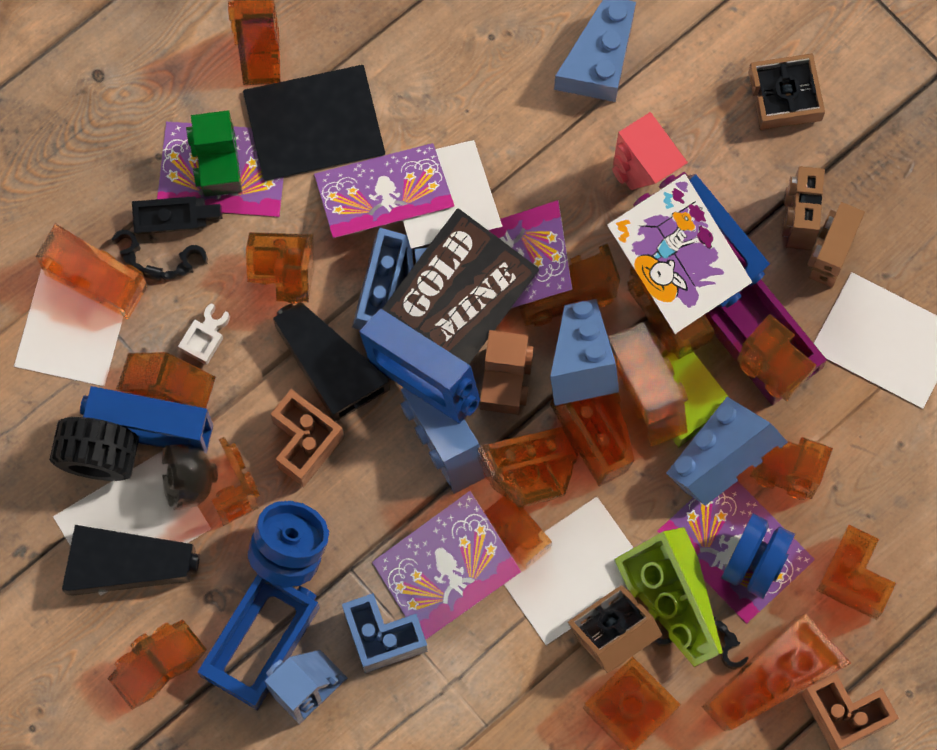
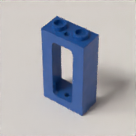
(734, 234)
(420, 366)
(152, 419)
(239, 624)

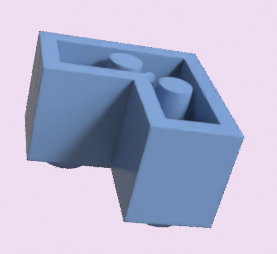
(379, 642)

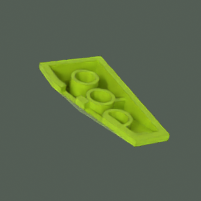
(672, 586)

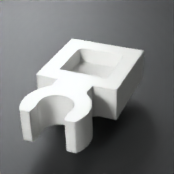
(203, 339)

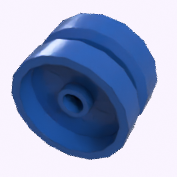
(288, 543)
(758, 556)

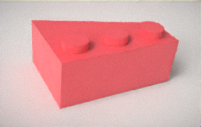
(645, 154)

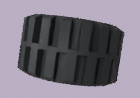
(94, 449)

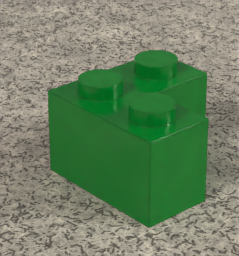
(215, 145)

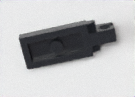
(173, 214)

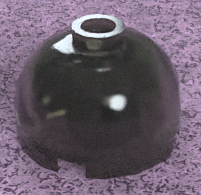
(187, 476)

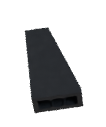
(332, 366)
(120, 561)

